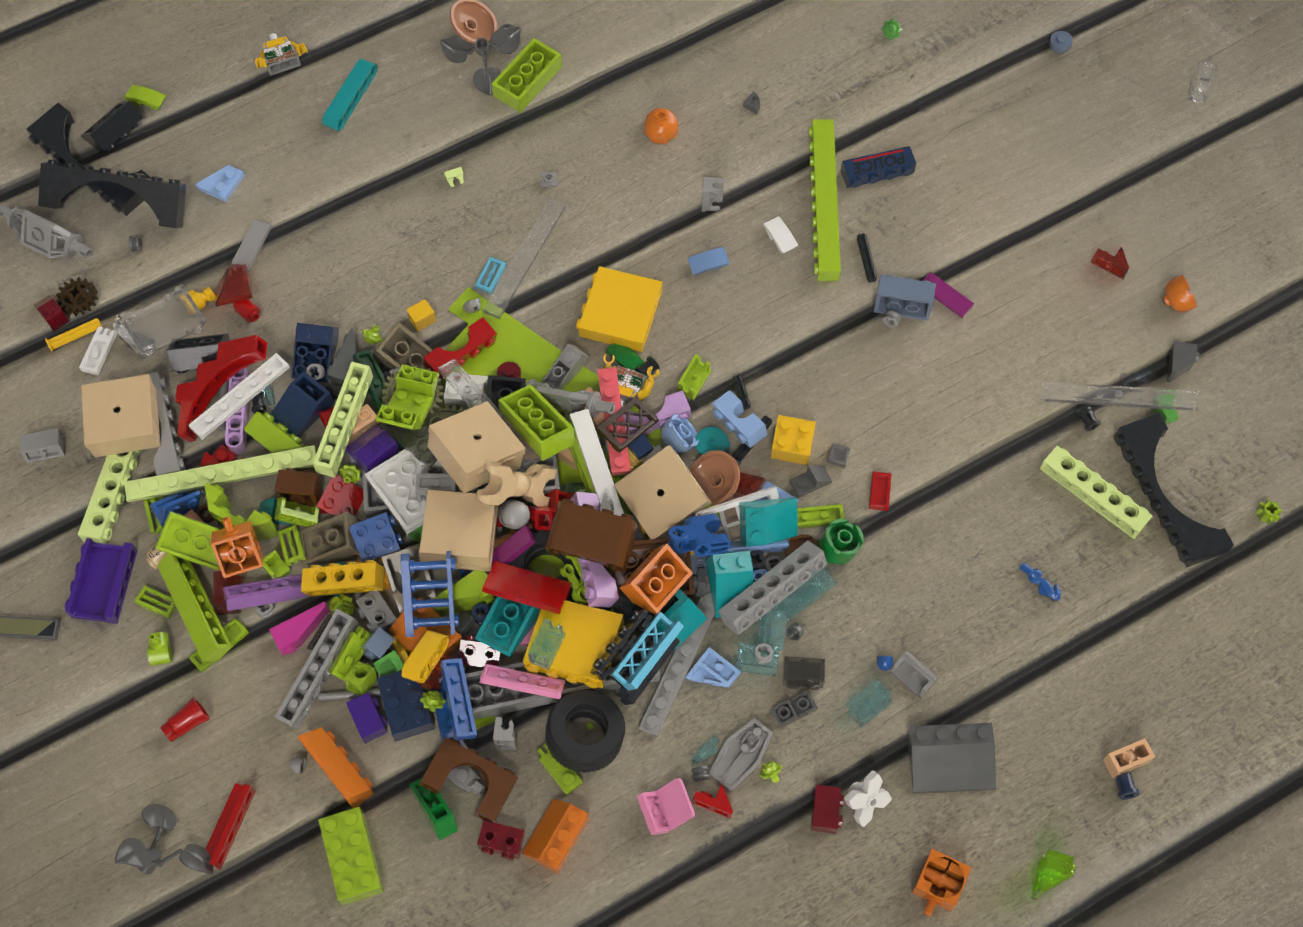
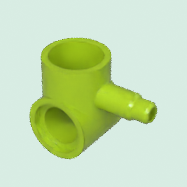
(159, 649)

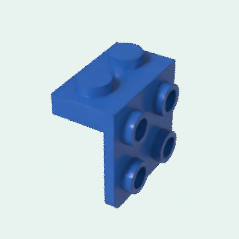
(178, 503)
(376, 536)

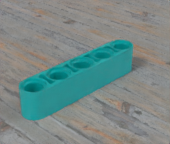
(349, 94)

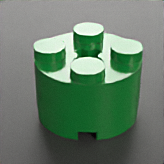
(841, 541)

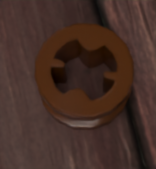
(200, 510)

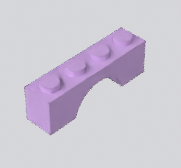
(673, 405)

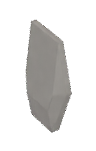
(741, 754)

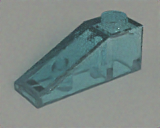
(807, 593)

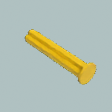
(73, 334)

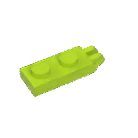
(349, 653)
(565, 778)

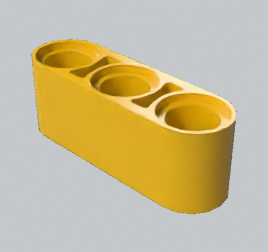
(425, 656)

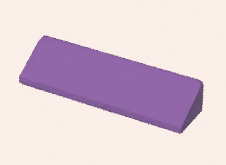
(263, 592)

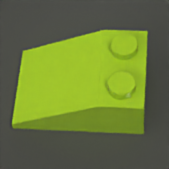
(467, 594)

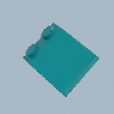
(768, 521)
(728, 577)
(507, 625)

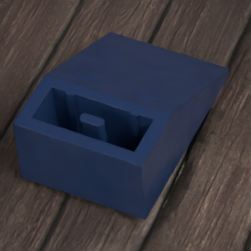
(314, 346)
(301, 403)

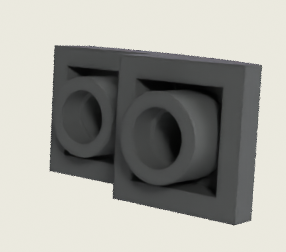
(794, 709)

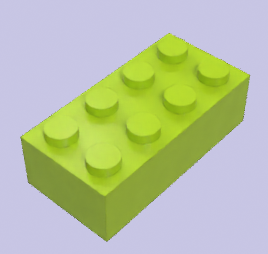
(527, 75)
(537, 422)
(350, 856)

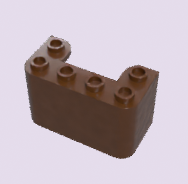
(592, 535)

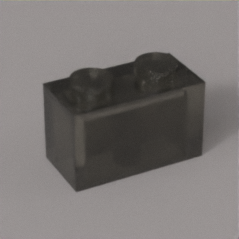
(803, 672)

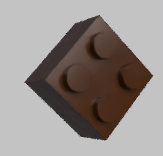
(299, 486)

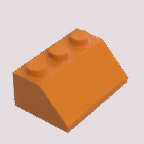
(656, 579)
(398, 631)
(556, 835)

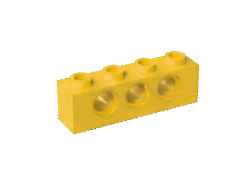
(371, 580)

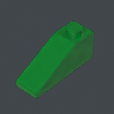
(435, 810)

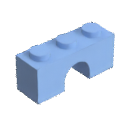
(747, 430)

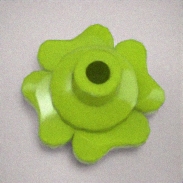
(371, 335)
(350, 473)
(432, 700)
(770, 771)

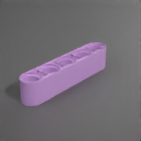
(239, 418)

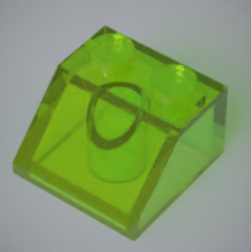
(1052, 872)

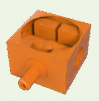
(236, 548)
(941, 881)

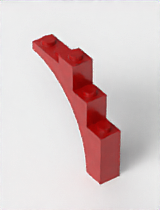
(211, 375)

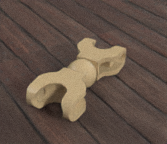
(508, 483)

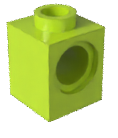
(360, 678)

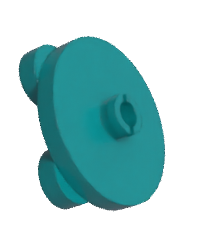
(711, 440)

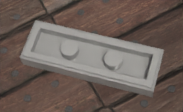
(252, 243)

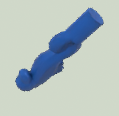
(1045, 588)

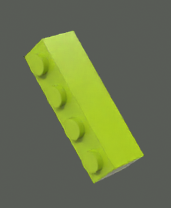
(272, 435)

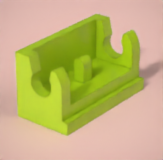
(694, 377)
(296, 513)

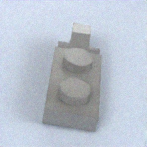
(466, 780)

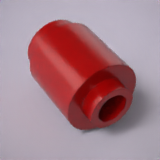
(247, 310)

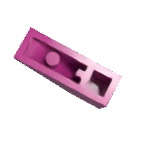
(296, 630)

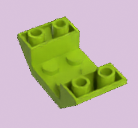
(411, 398)
(219, 508)

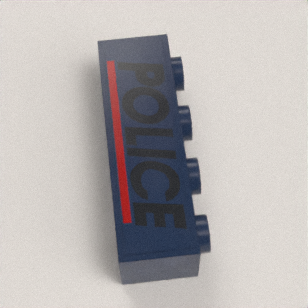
(878, 167)

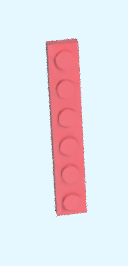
(610, 392)

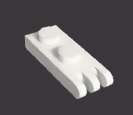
(98, 350)

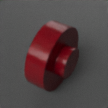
(509, 369)

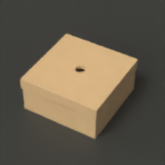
(120, 416)
(469, 440)
(662, 493)
(461, 526)

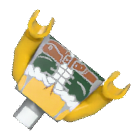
(280, 54)
(632, 383)

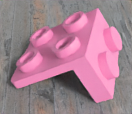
(666, 807)

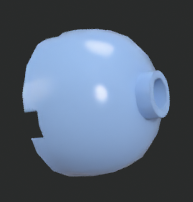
(679, 434)

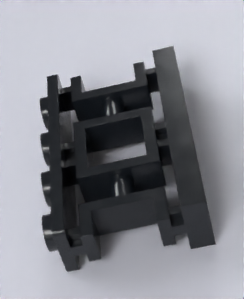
(619, 647)

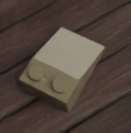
(401, 348)
(329, 541)
(393, 569)

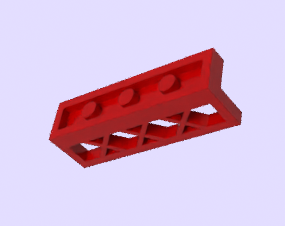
(229, 824)

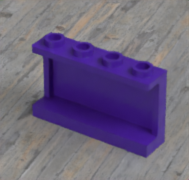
(101, 581)

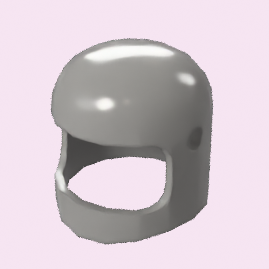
(514, 514)

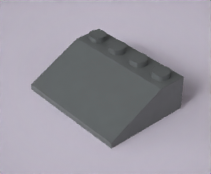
(952, 757)

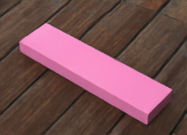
(522, 681)

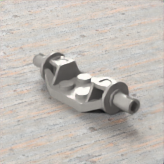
(43, 235)
(571, 402)

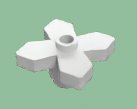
(867, 796)

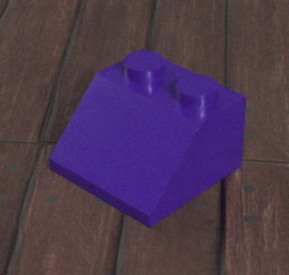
(372, 448)

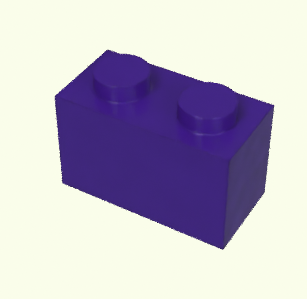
(366, 717)

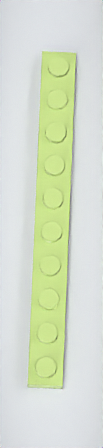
(219, 473)

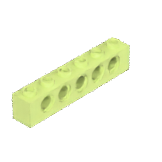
(343, 419)
(103, 495)
(1097, 501)

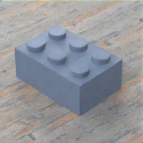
(905, 296)

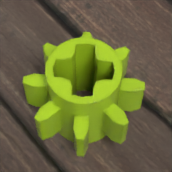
(1268, 512)
(342, 603)

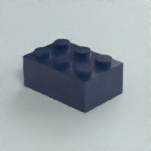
(403, 706)

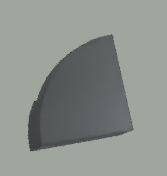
(752, 103)

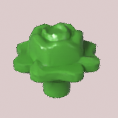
(891, 29)

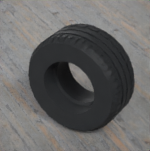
(584, 705)

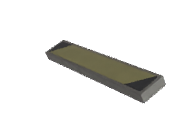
(29, 628)

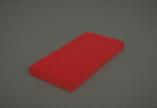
(527, 587)

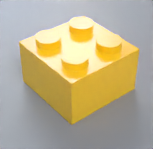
(793, 439)

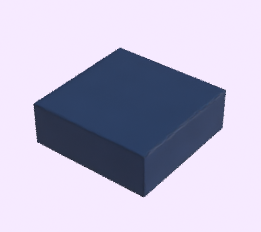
(641, 447)

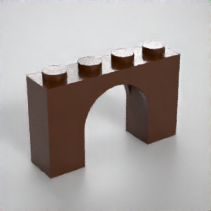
(498, 780)

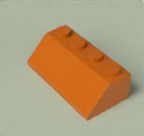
(336, 766)

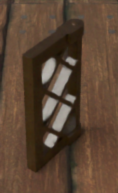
(643, 412)

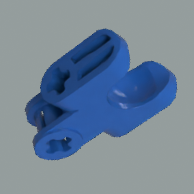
(698, 537)

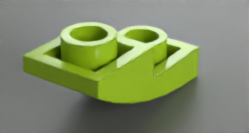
(143, 95)

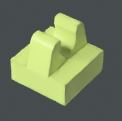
(449, 176)

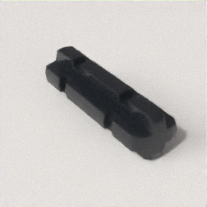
(741, 391)

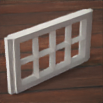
(771, 493)

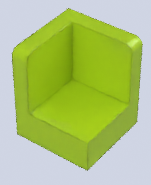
(275, 566)

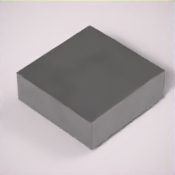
(838, 455)

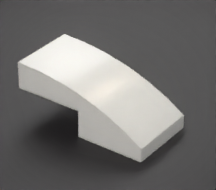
(780, 234)

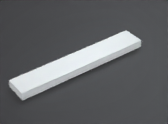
(238, 396)
(594, 458)

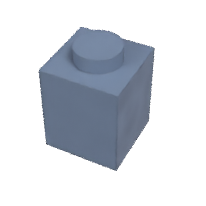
(377, 644)

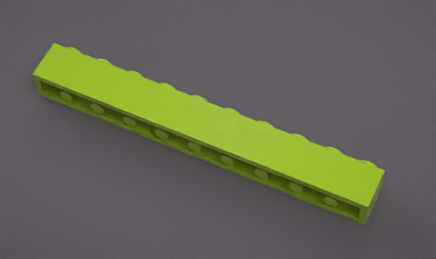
(825, 200)

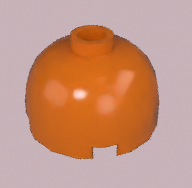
(661, 126)
(1179, 295)

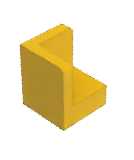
(421, 315)

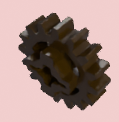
(77, 296)

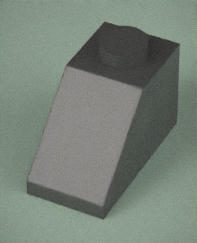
(1181, 359)

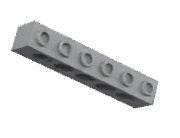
(773, 587)
(315, 671)

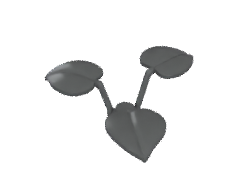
(456, 50)
(133, 851)

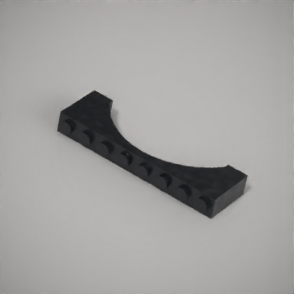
(53, 134)
(163, 197)
(1192, 540)

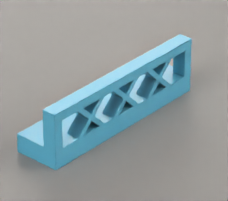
(653, 655)

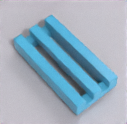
(484, 288)

